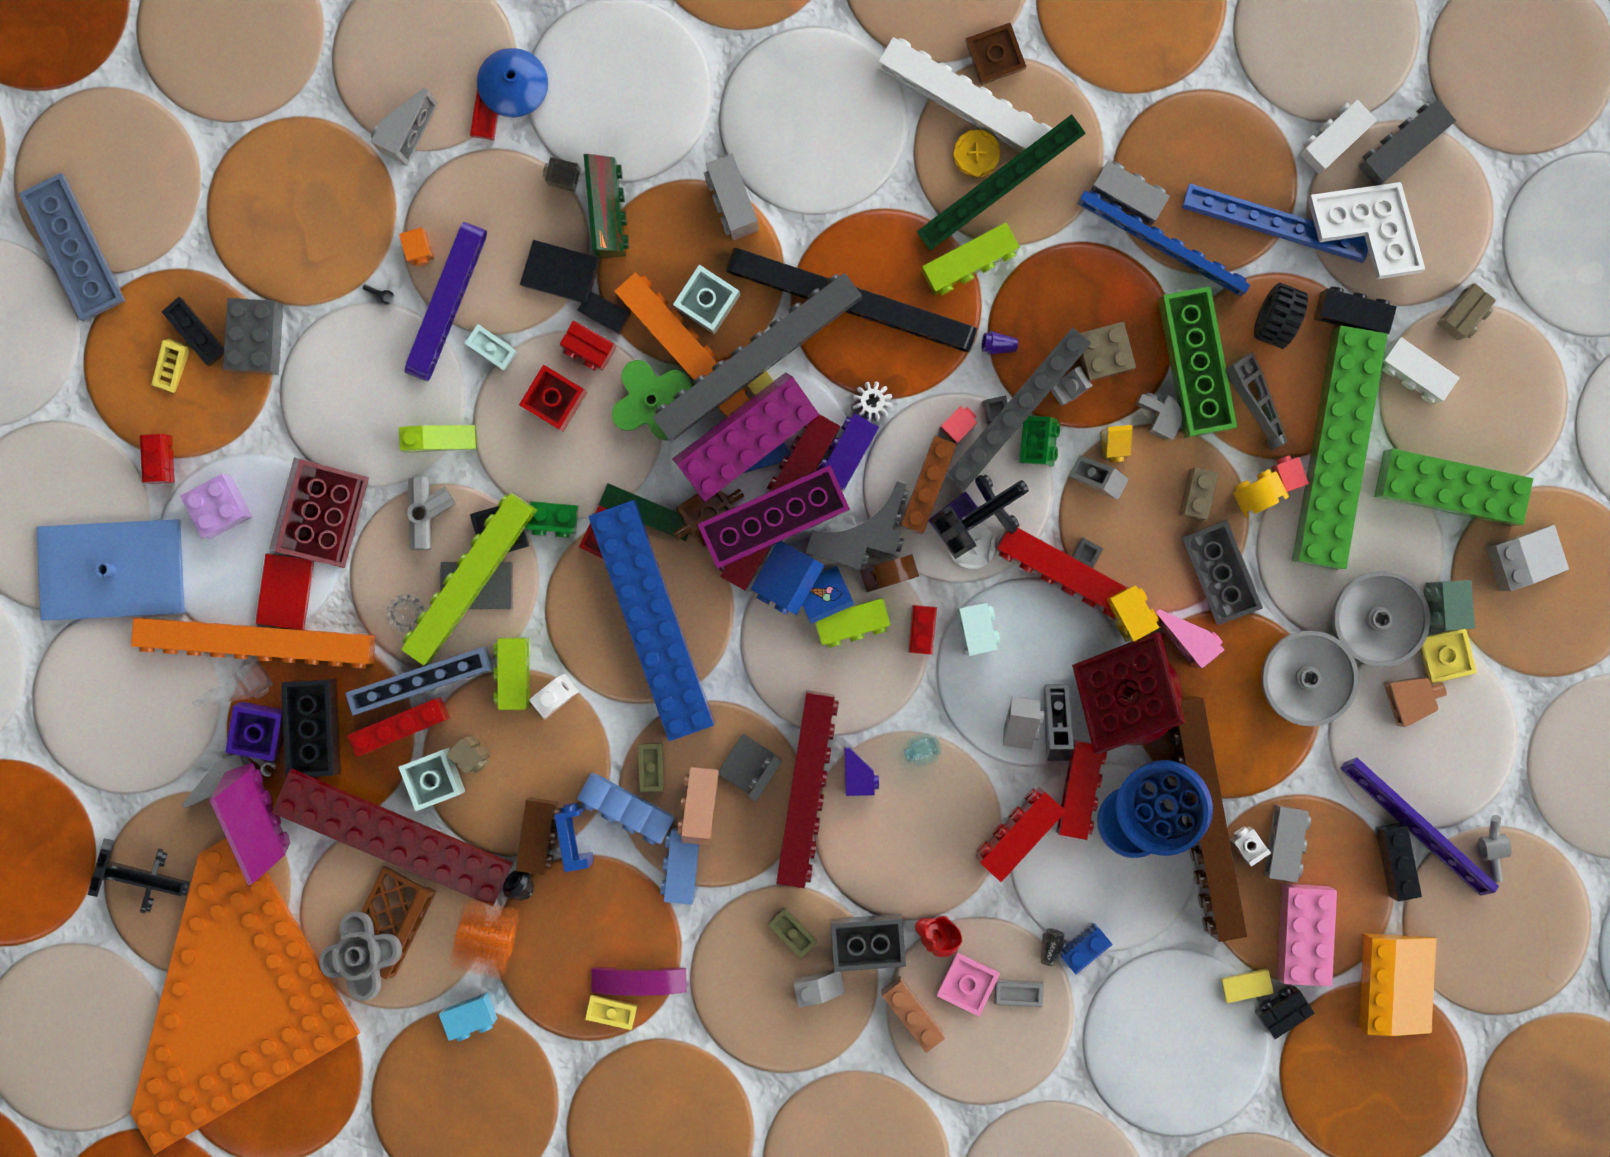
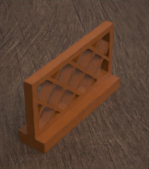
(413, 915)

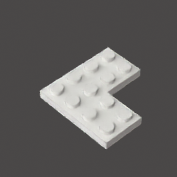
(1377, 214)

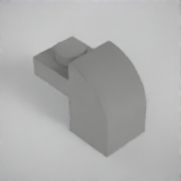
(1167, 415)

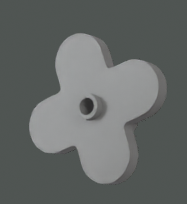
(360, 956)

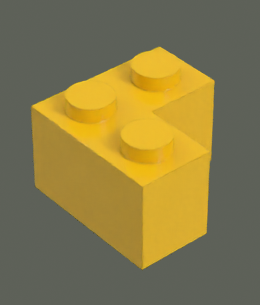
(1133, 614)

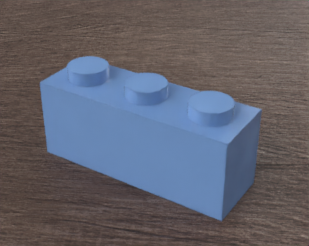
(681, 870)

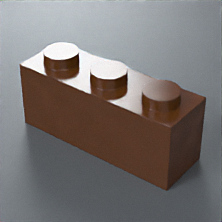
(537, 836)

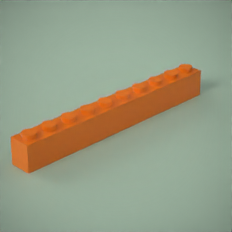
(254, 641)

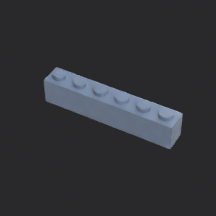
(419, 680)

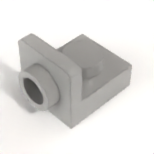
(1071, 386)

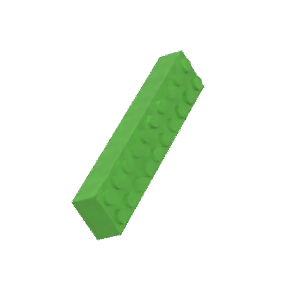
(1339, 447)

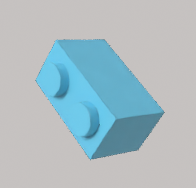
(468, 1017)

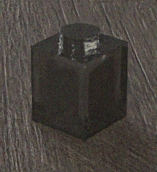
(562, 174)

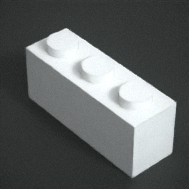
(1337, 136)
(1418, 371)

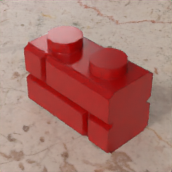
(588, 346)
(157, 459)
(922, 629)

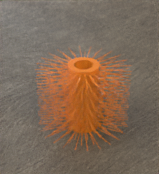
(484, 939)

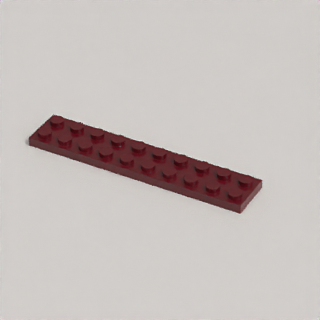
(391, 837)

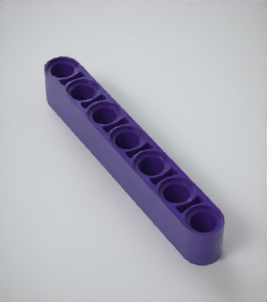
(445, 301)

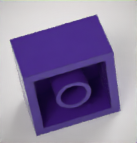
(255, 731)

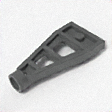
(1242, 373)

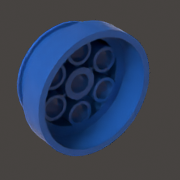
(1146, 830)

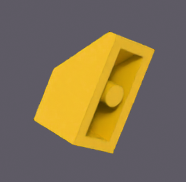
(1116, 443)

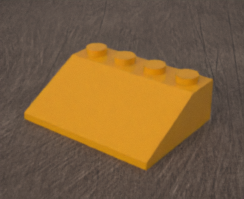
(1397, 984)

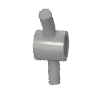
(1495, 847)

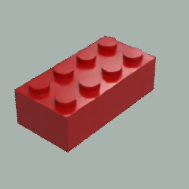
(1019, 833)

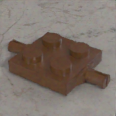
(697, 510)

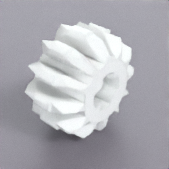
(865, 398)

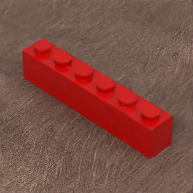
(1059, 568)

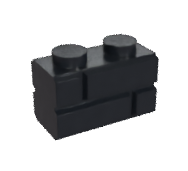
(1284, 1011)

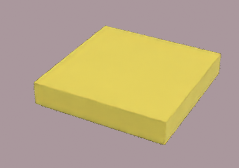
(1447, 656)

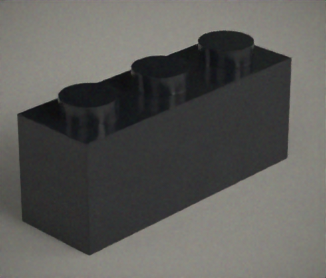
(1354, 310)
(1398, 862)

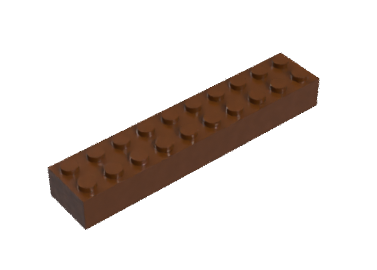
(1213, 851)

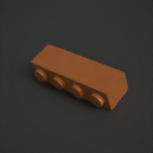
(928, 485)

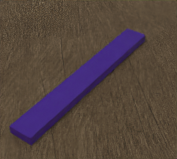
(1419, 827)

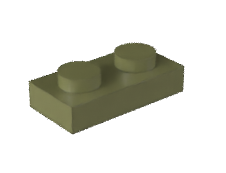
(651, 767)
(792, 932)

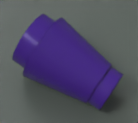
(998, 343)

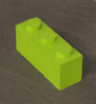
(853, 623)
(512, 673)

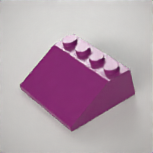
(248, 821)

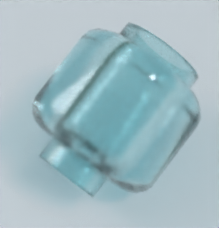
(922, 749)

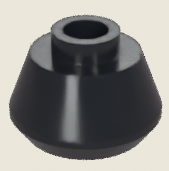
(518, 886)

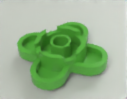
(641, 383)

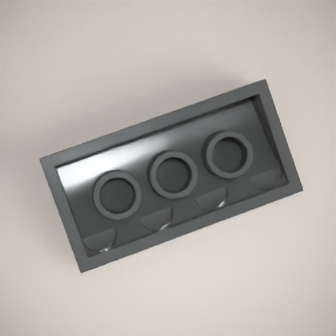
(1222, 572)

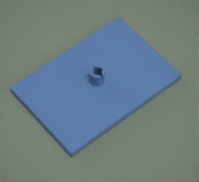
(140, 576)

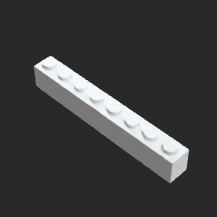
(960, 95)

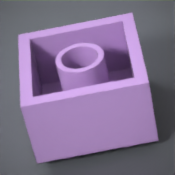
(216, 506)

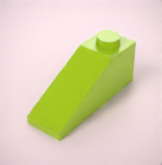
(437, 438)

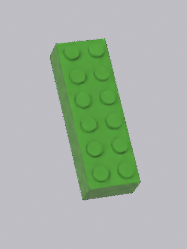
(1197, 362)
(1453, 487)

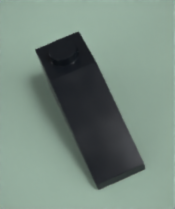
(1058, 723)

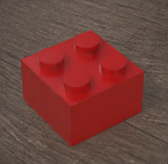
(553, 398)

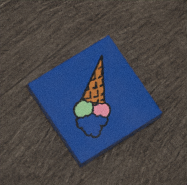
(827, 596)

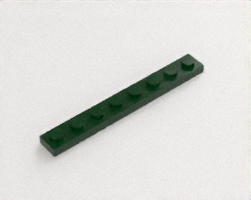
(1001, 182)

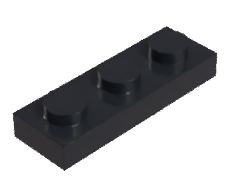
(194, 331)

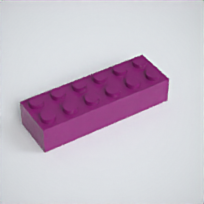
(745, 436)
(773, 517)

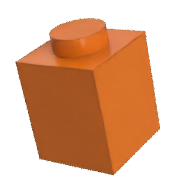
(416, 247)

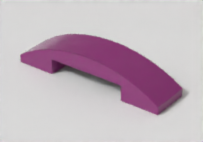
(639, 981)

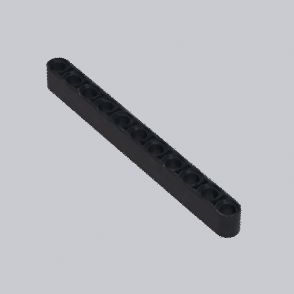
(870, 307)

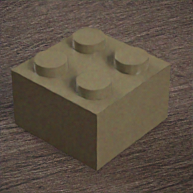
(1108, 353)

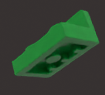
(1039, 441)
(553, 518)

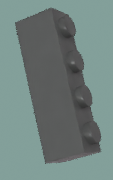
(1407, 143)

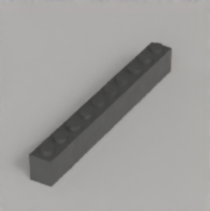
(757, 357)

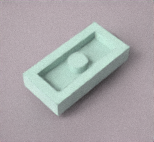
(491, 347)

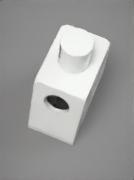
(553, 696)

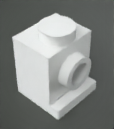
(1254, 854)

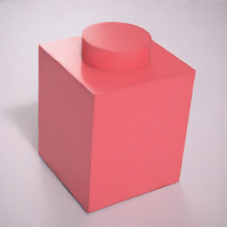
(959, 424)
(1290, 473)

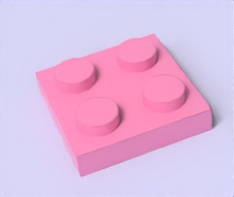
(967, 984)

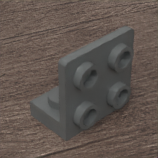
(750, 766)

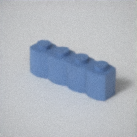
(626, 808)

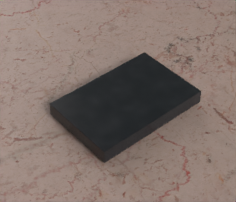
(560, 272)

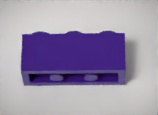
(850, 448)

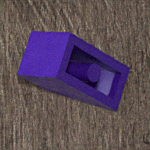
(859, 775)

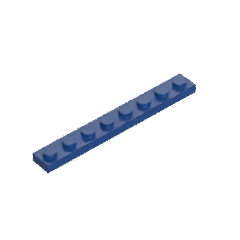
(1269, 222)
(1172, 247)

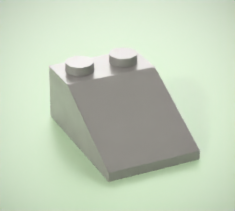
(403, 128)
(1527, 558)

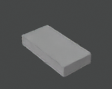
(1019, 993)

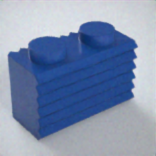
(1085, 948)

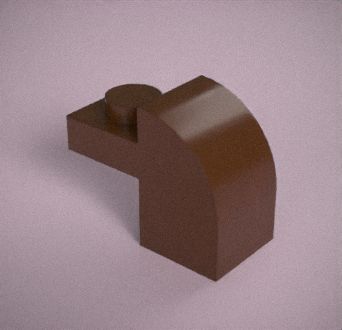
(889, 573)

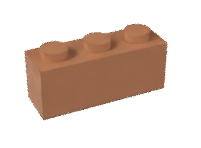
(698, 806)
(912, 1014)

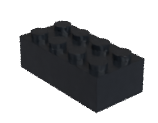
(311, 727)

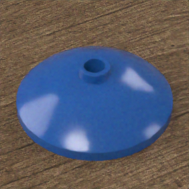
(517, 95)
(1111, 830)

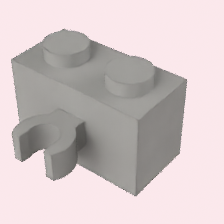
(1022, 723)

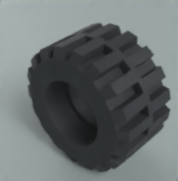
(1281, 315)

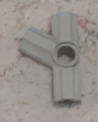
(433, 505)

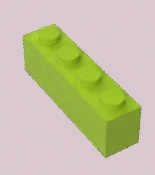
(970, 259)

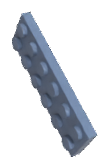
(72, 247)

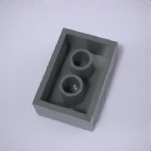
(253, 336)
(868, 942)

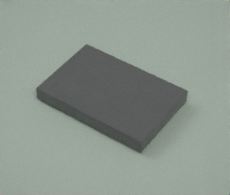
(496, 592)

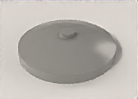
(1381, 618)
(1309, 678)

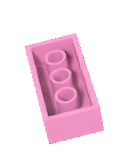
(1306, 934)

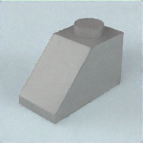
(1099, 477)
(818, 988)

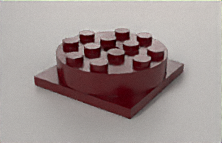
(1106, 692)

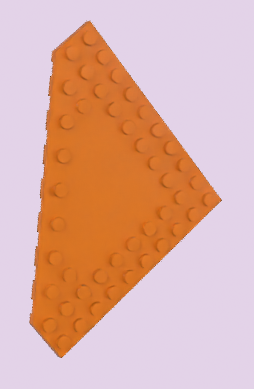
(235, 1005)

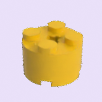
(1259, 493)

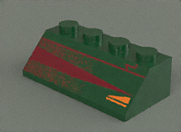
(605, 207)

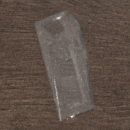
(244, 684)

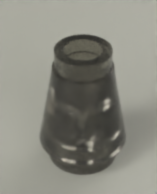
(1051, 946)

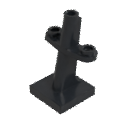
(955, 530)
(127, 874)

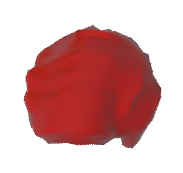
(939, 935)

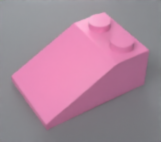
(1193, 642)

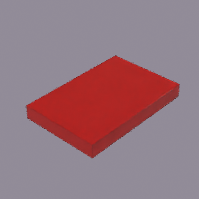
(284, 591)

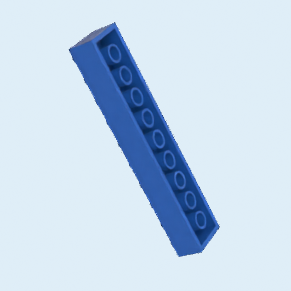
(652, 620)

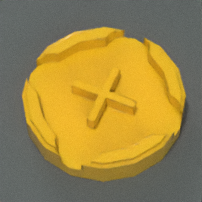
(976, 153)

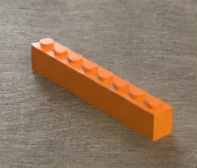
(671, 333)

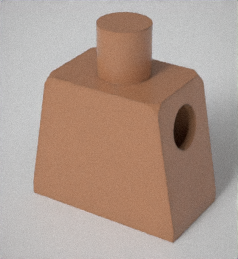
(1413, 699)

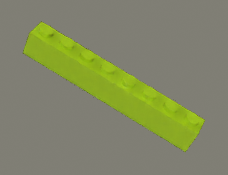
(469, 578)

